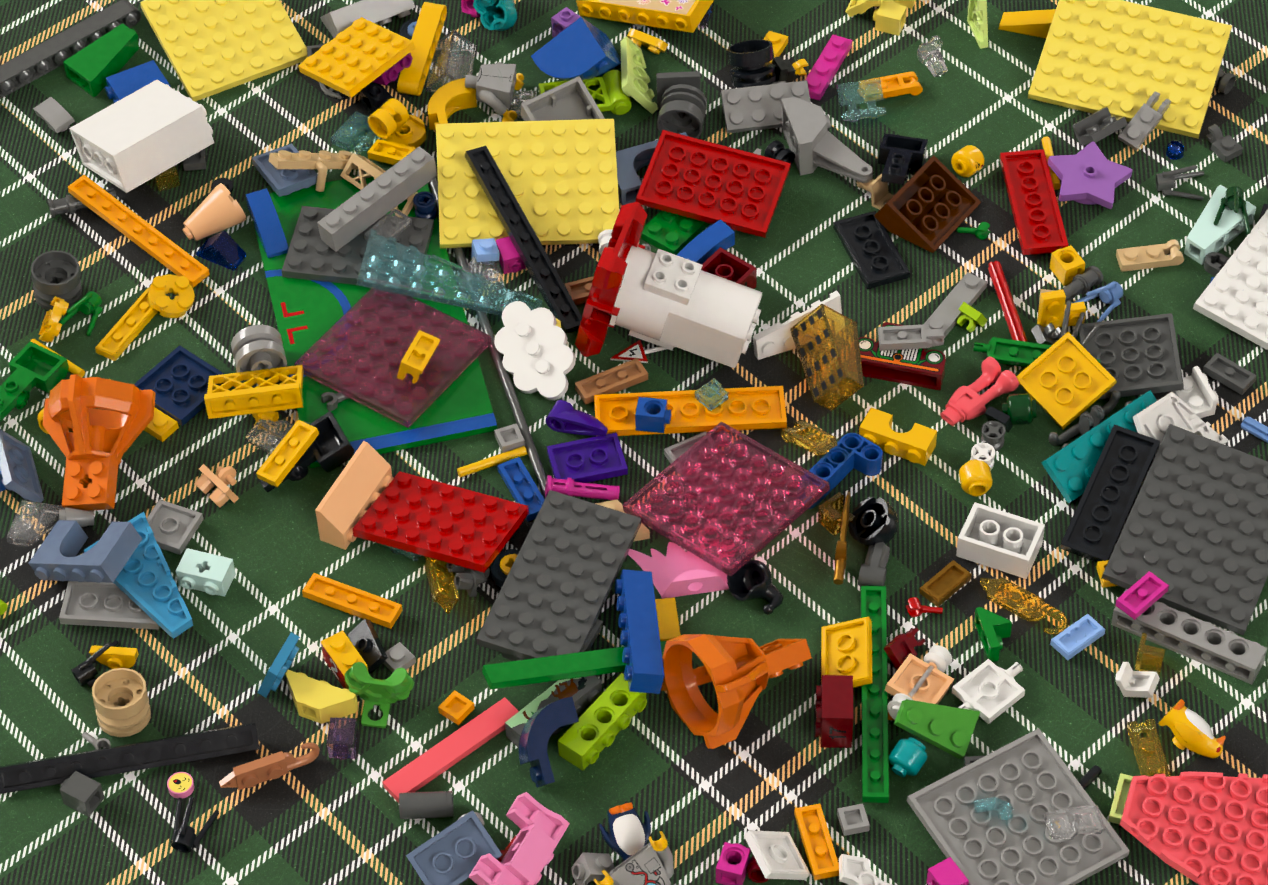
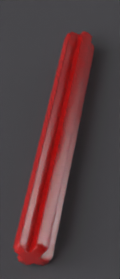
(1006, 301)

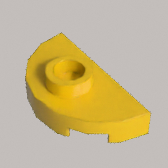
(116, 656)

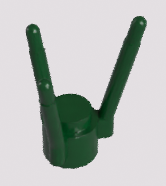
(1234, 200)

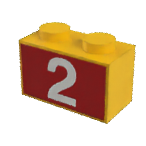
(340, 655)

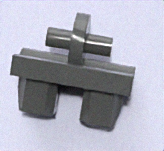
(467, 578)

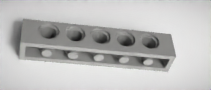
(1196, 640)

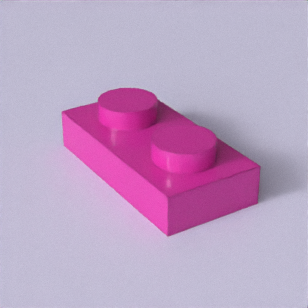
(1142, 595)

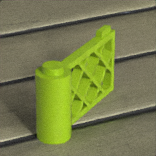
(608, 92)

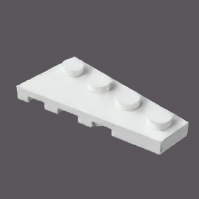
(778, 336)

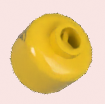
(967, 161)
(975, 477)

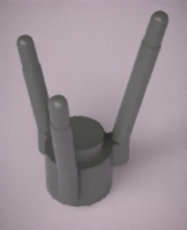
(1166, 181)
(1077, 326)

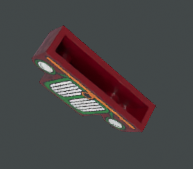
(903, 366)

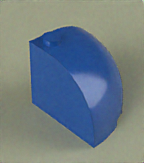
(577, 52)

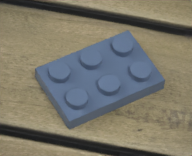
(284, 180)
(19, 468)
(453, 852)

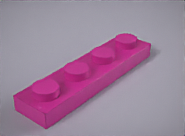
(827, 65)

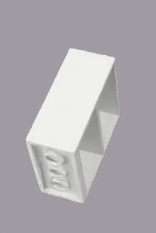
(142, 135)

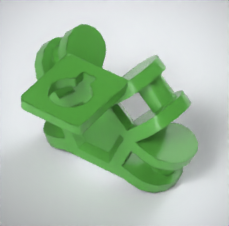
(378, 691)

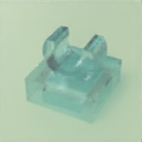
(711, 394)

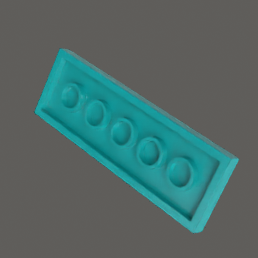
(1075, 463)

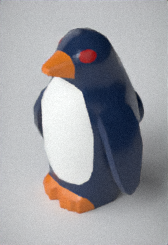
(626, 830)

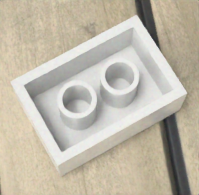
(1000, 540)

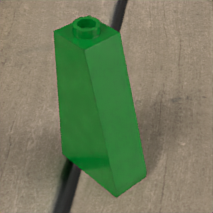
(102, 59)

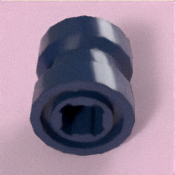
(425, 205)

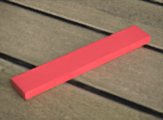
(450, 750)

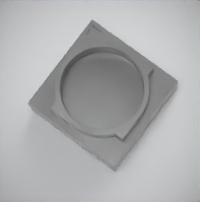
(563, 102)

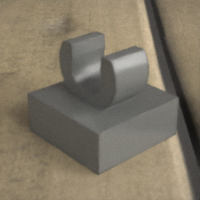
(1046, 335)

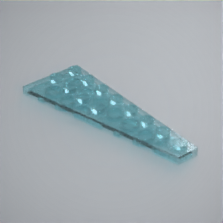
(414, 274)

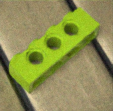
(574, 744)

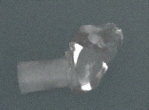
(931, 57)

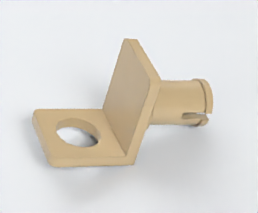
(878, 191)

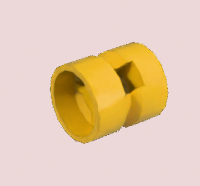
(388, 118)

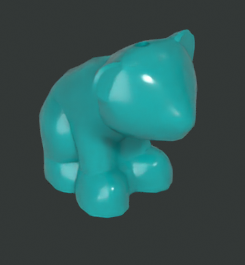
(496, 14)

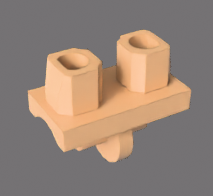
(222, 492)

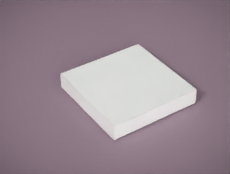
(777, 855)

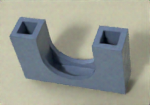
(628, 163)
(102, 563)

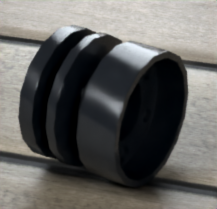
(752, 63)

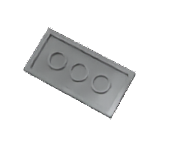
(759, 105)
(102, 606)

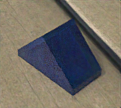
(222, 251)

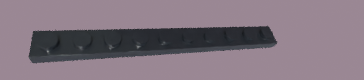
(524, 238)
(129, 757)

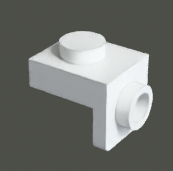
(1136, 683)

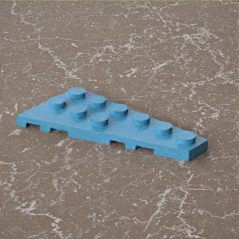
(150, 583)

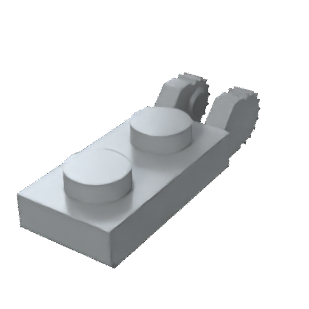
(1143, 122)

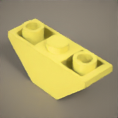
(319, 699)

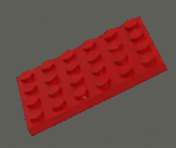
(713, 183)
(441, 521)

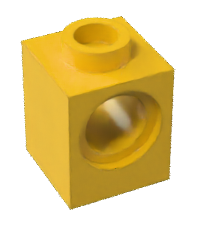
(1066, 264)

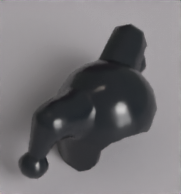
(755, 582)

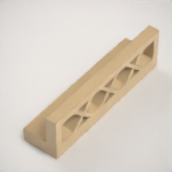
(372, 170)

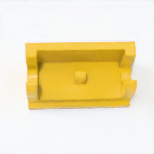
(418, 355)

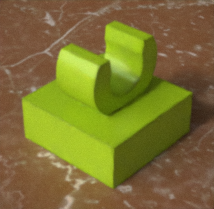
(971, 315)

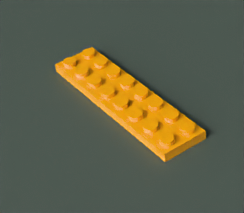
(744, 410)

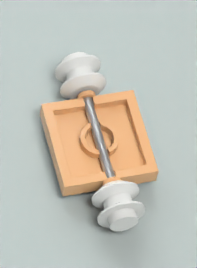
(920, 679)

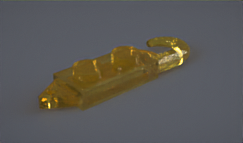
(441, 583)
(1022, 602)

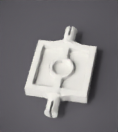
(989, 690)

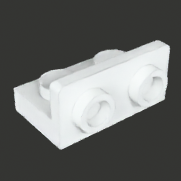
(1198, 394)

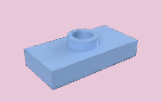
(1077, 637)

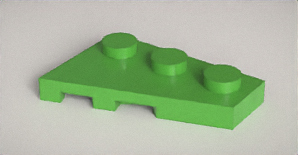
(938, 724)

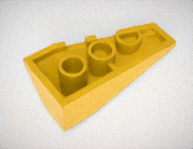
(1028, 22)

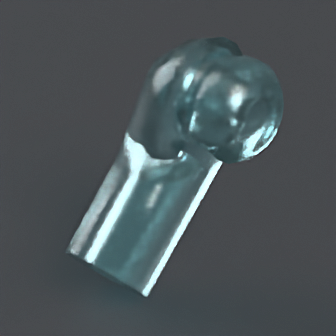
(994, 804)

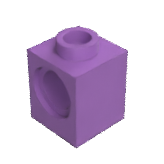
(562, 20)

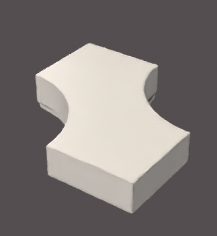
(856, 871)

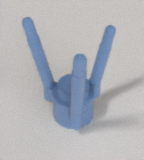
(1108, 294)

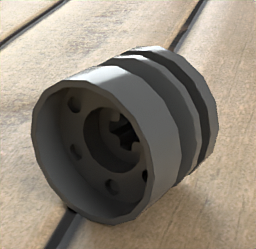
(682, 110)
(56, 275)

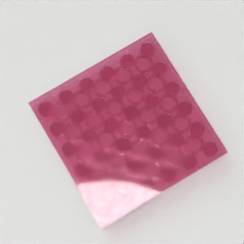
(367, 345)
(726, 498)

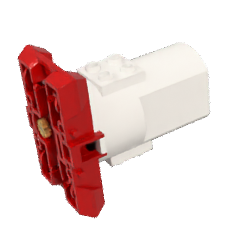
(665, 299)

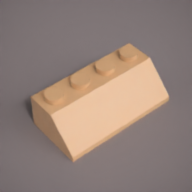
(352, 495)

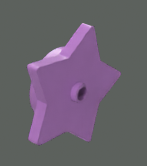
(1088, 176)

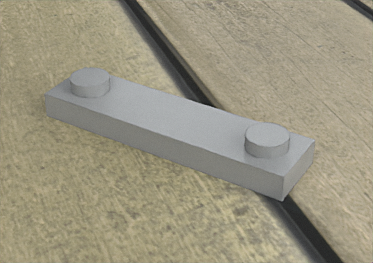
(948, 312)

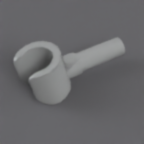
(102, 742)

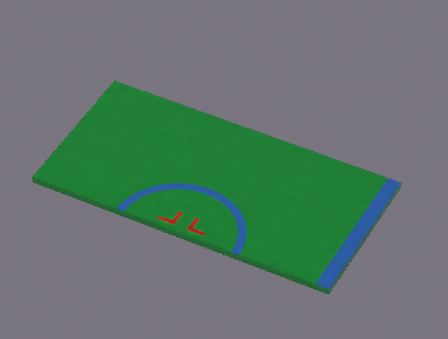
(311, 307)

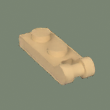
(1150, 256)

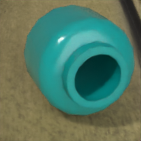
(908, 757)

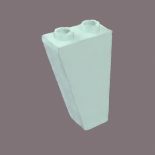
(1209, 238)

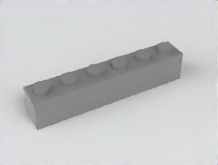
(377, 199)

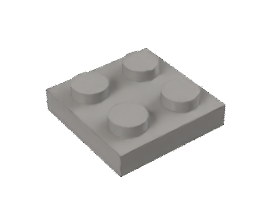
(173, 525)

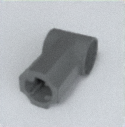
(874, 569)

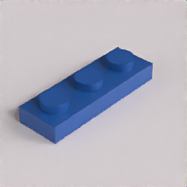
(521, 486)

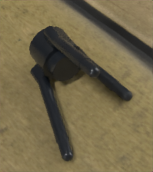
(85, 672)
(184, 835)

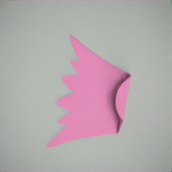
(680, 572)

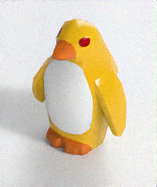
(1192, 731)

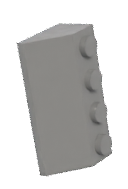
(371, 10)

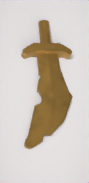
(841, 548)

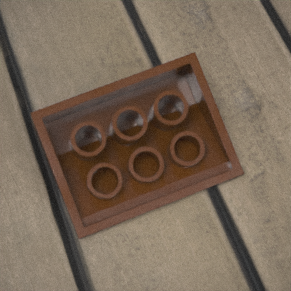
(928, 206)

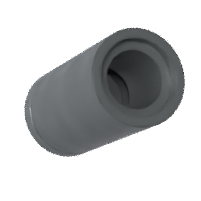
(426, 805)

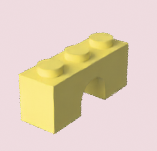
(892, 15)

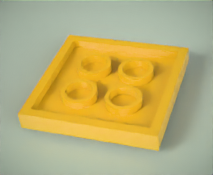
(1065, 380)

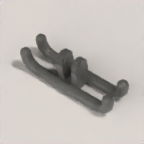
(1087, 421)

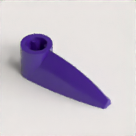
(569, 420)

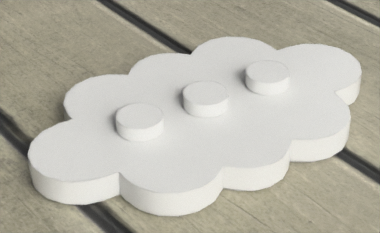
(535, 350)

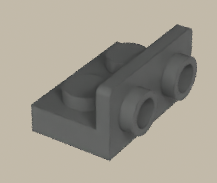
(1097, 126)

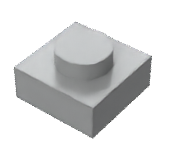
(509, 438)
(399, 657)
(853, 819)

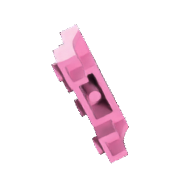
(530, 849)

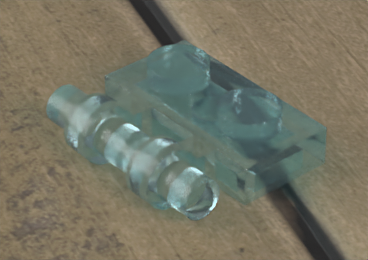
(859, 93)
(353, 133)

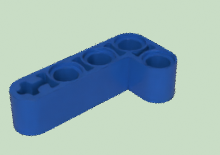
(850, 453)

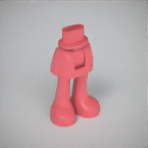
(966, 401)

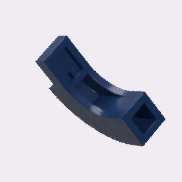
(536, 736)

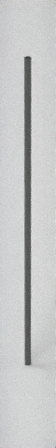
(503, 373)

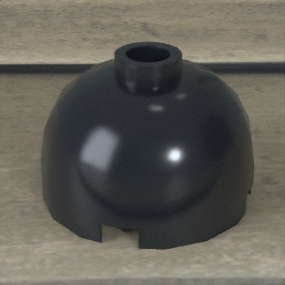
(873, 522)

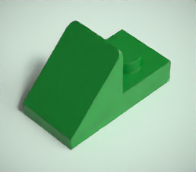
(991, 630)

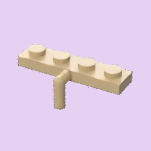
(306, 160)

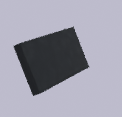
(871, 250)

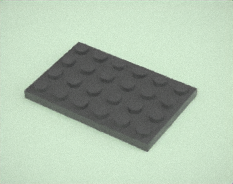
(314, 260)

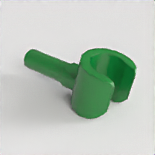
(980, 232)

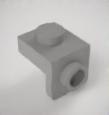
(590, 867)

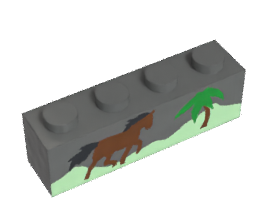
(582, 689)

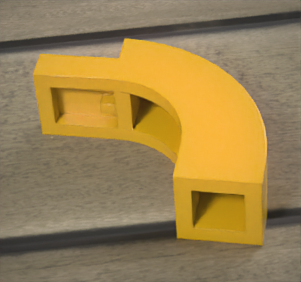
(449, 100)

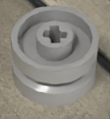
(258, 349)

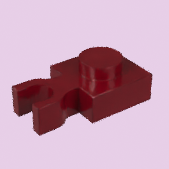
(902, 646)

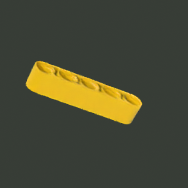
(425, 39)

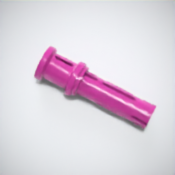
(580, 489)

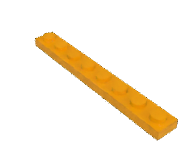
(138, 230)

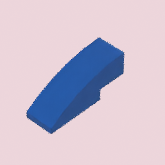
(267, 223)
(709, 242)

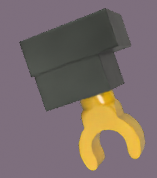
(786, 71)

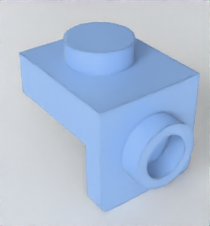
(485, 250)

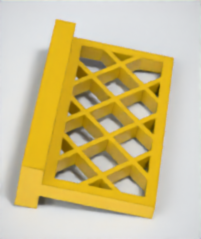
(249, 400)

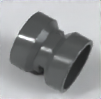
(1225, 81)

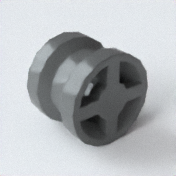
(993, 434)

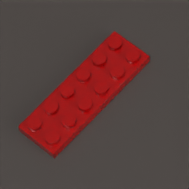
(1033, 201)

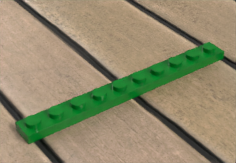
(875, 701)

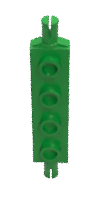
(1012, 351)

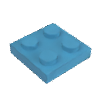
(280, 665)

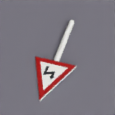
(636, 351)

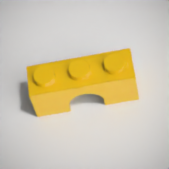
(913, 445)

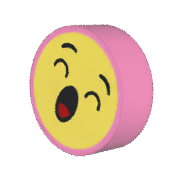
(180, 785)

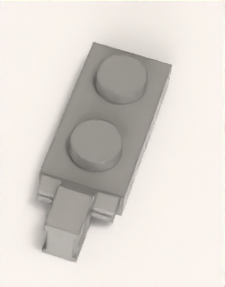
(909, 337)

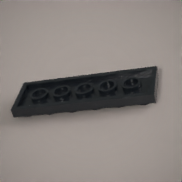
(1110, 494)

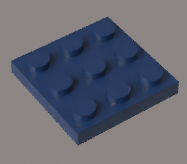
(179, 384)

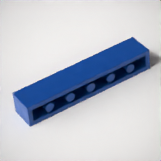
(640, 631)

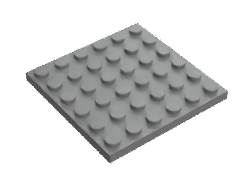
(1019, 848)

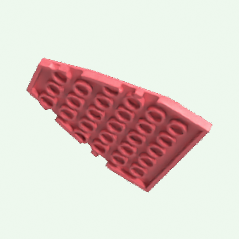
(1203, 824)

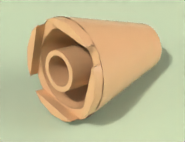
(214, 215)

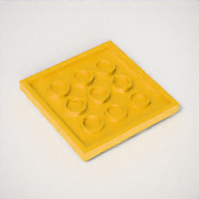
(356, 57)

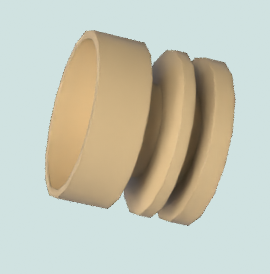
(121, 702)

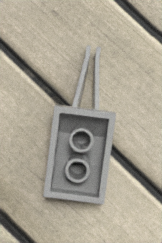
(814, 146)

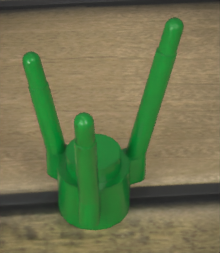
(88, 304)

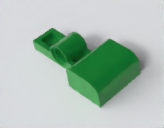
(29, 369)

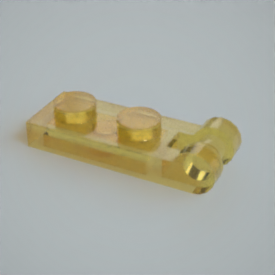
(809, 438)
(1148, 749)

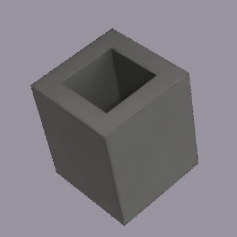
(81, 793)

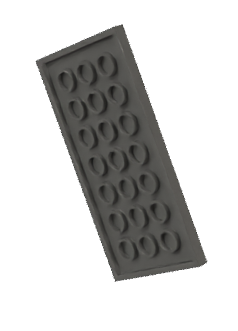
(559, 579)

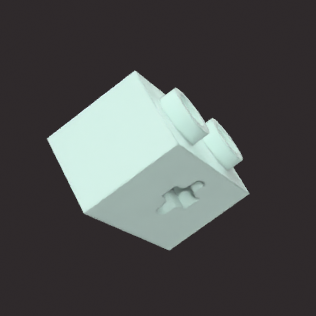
(205, 572)

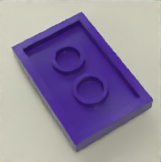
(588, 459)

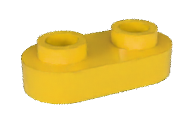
(654, 44)

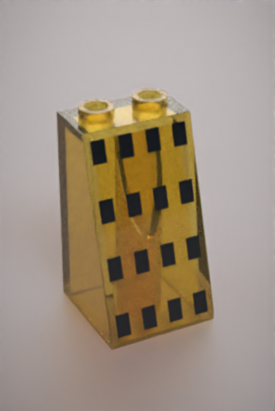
(829, 355)

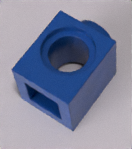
(652, 415)

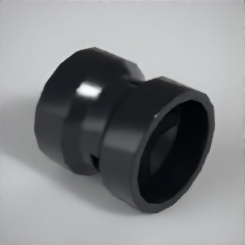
(777, 151)

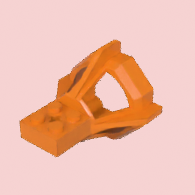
(97, 435)
(738, 675)

